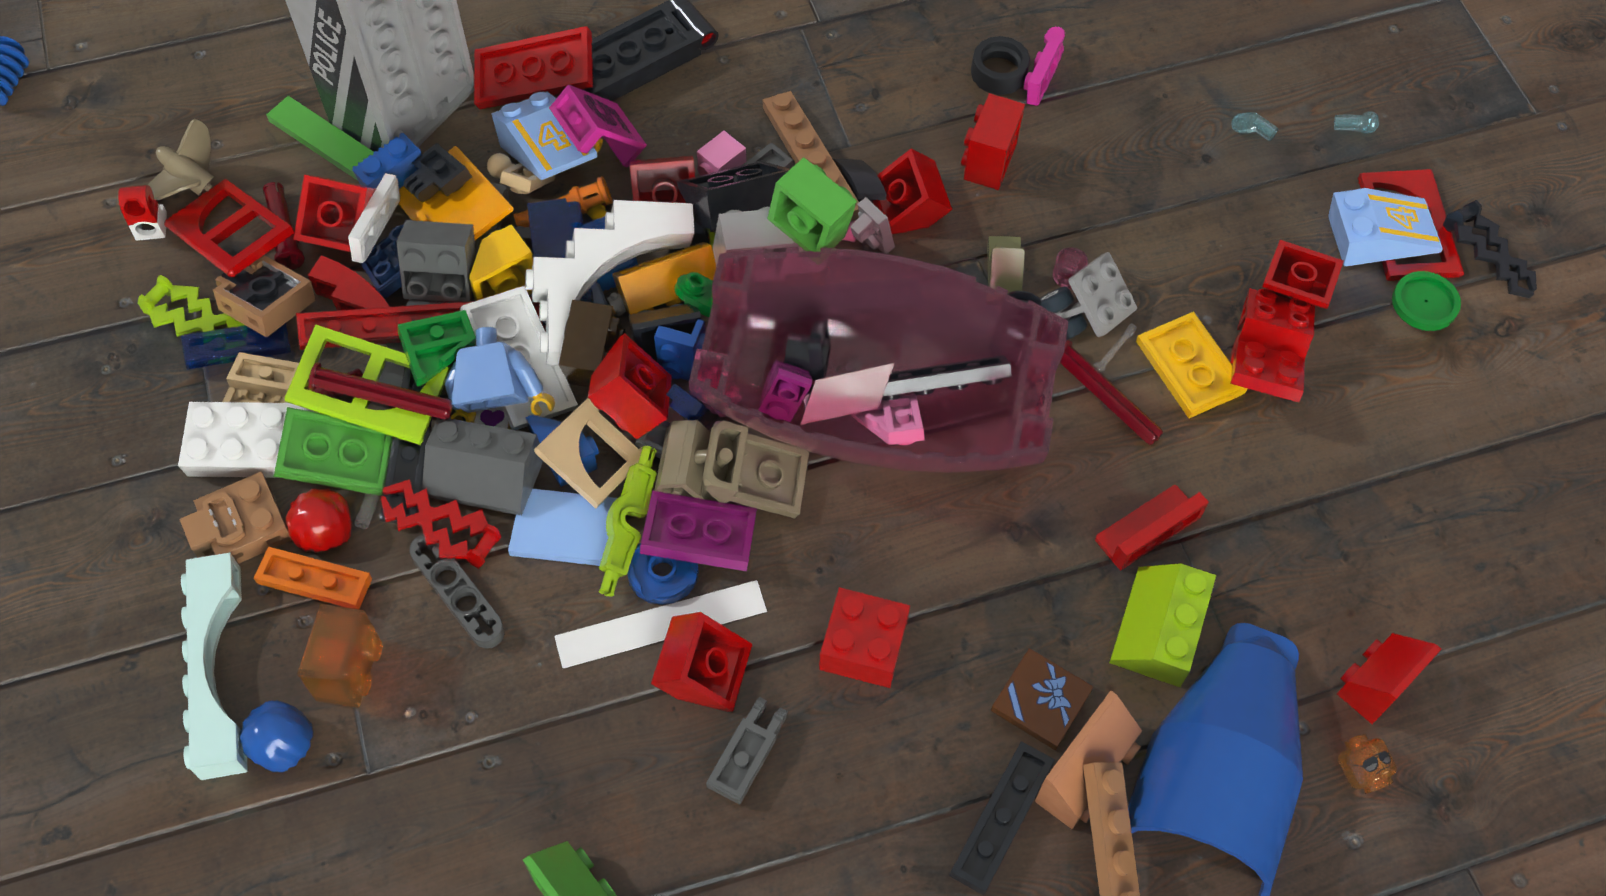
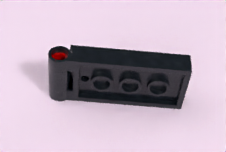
(648, 47)

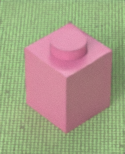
(720, 154)

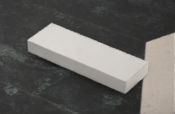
(374, 218)

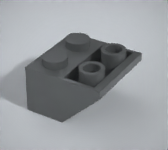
(436, 260)

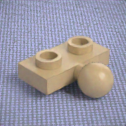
(515, 176)

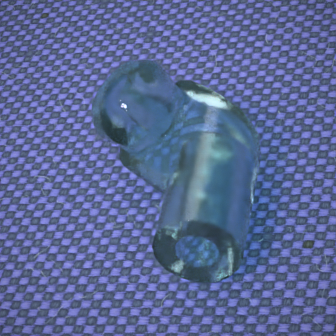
(1251, 123)
(1363, 123)

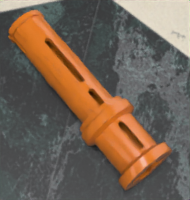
(579, 195)

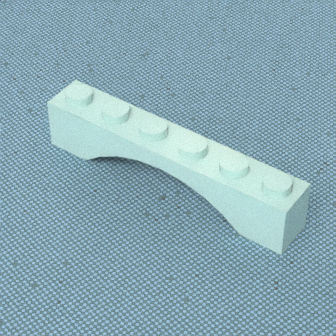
(211, 595)

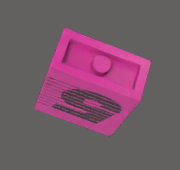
(589, 117)

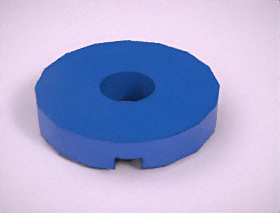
(661, 589)

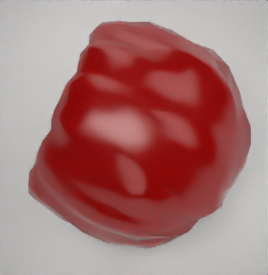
(319, 520)

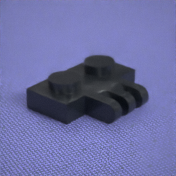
(436, 172)

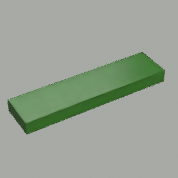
(318, 135)

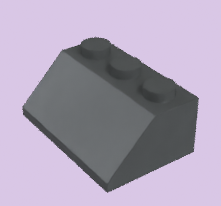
(480, 465)

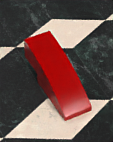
(344, 286)

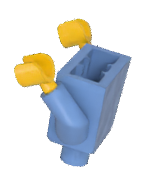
(491, 378)

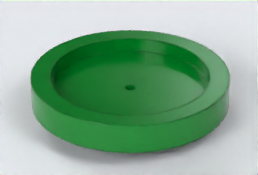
(1426, 301)

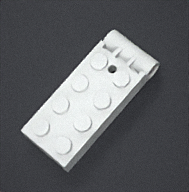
(232, 438)

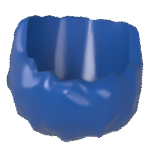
(276, 736)

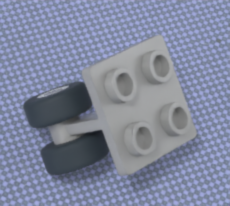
(1099, 295)

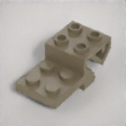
(732, 467)

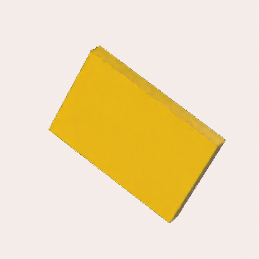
(1190, 364)

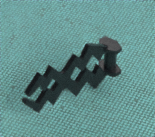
(1501, 258)

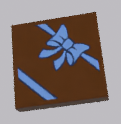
(1042, 699)

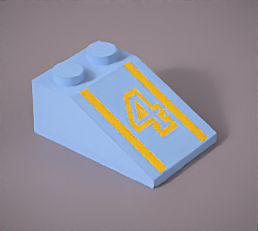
(536, 138)
(1381, 226)

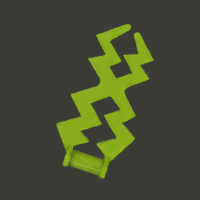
(160, 315)

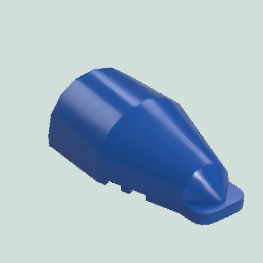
(1229, 755)

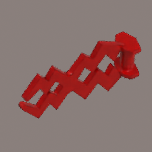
(428, 514)

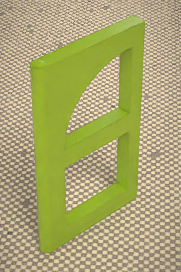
(393, 422)

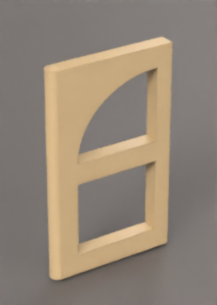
(562, 453)

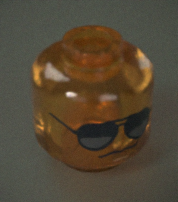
(1367, 763)

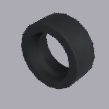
(1000, 48)

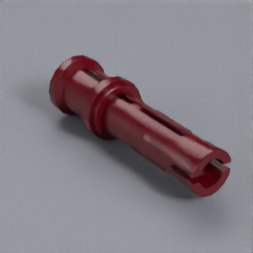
(287, 251)

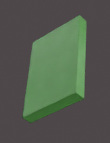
(332, 453)

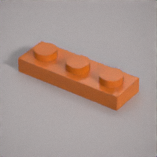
(313, 578)

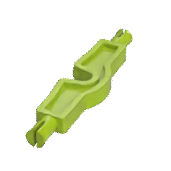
(621, 536)

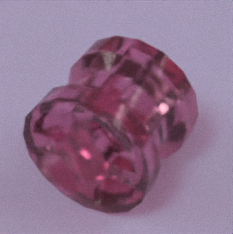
(1068, 258)

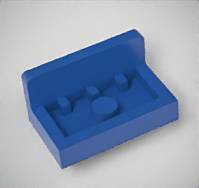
(677, 349)

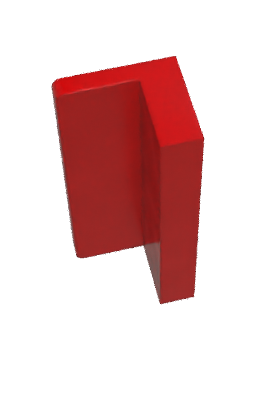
(1150, 525)

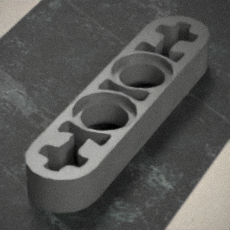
(459, 588)

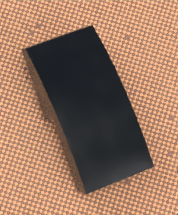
(861, 179)

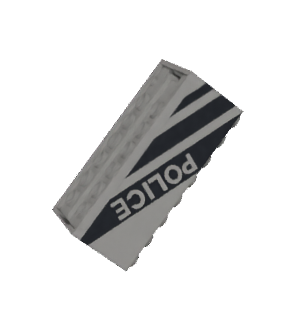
(385, 64)

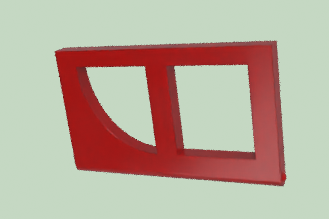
(1422, 185)
(190, 220)

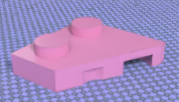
(895, 420)

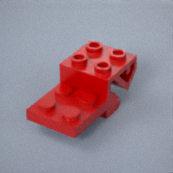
(1272, 344)

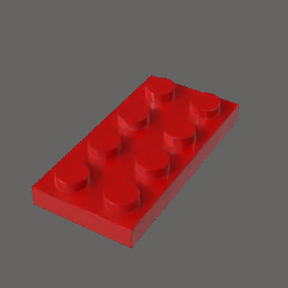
(532, 65)

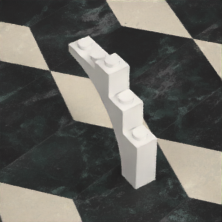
(629, 231)

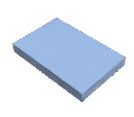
(560, 528)

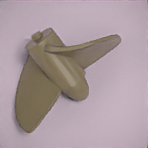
(187, 166)

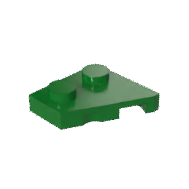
(434, 343)

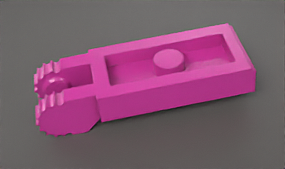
(1044, 66)

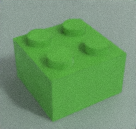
(811, 207)

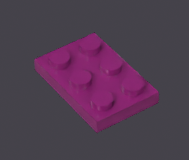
(698, 531)

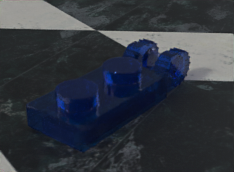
(686, 404)

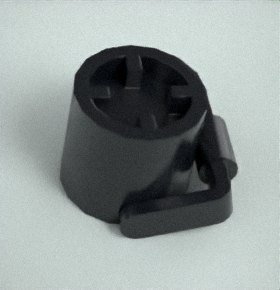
(810, 351)

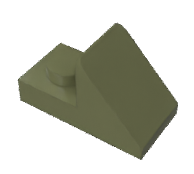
(1005, 262)

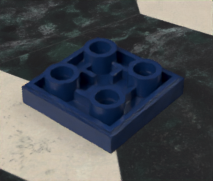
(383, 264)

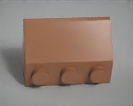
(1107, 738)

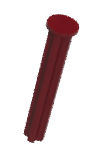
(379, 392)
(1110, 395)

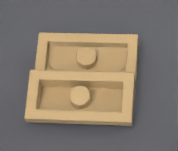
(259, 379)

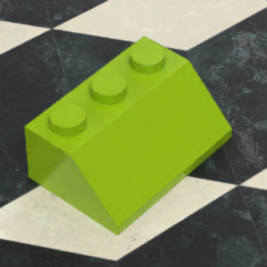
(1163, 621)

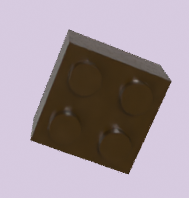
(587, 340)

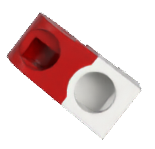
(141, 208)

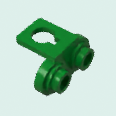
(696, 291)

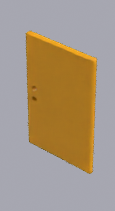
(473, 203)

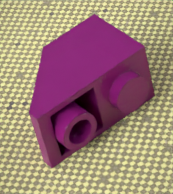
(784, 390)

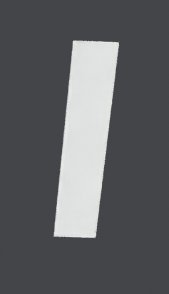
(652, 625)

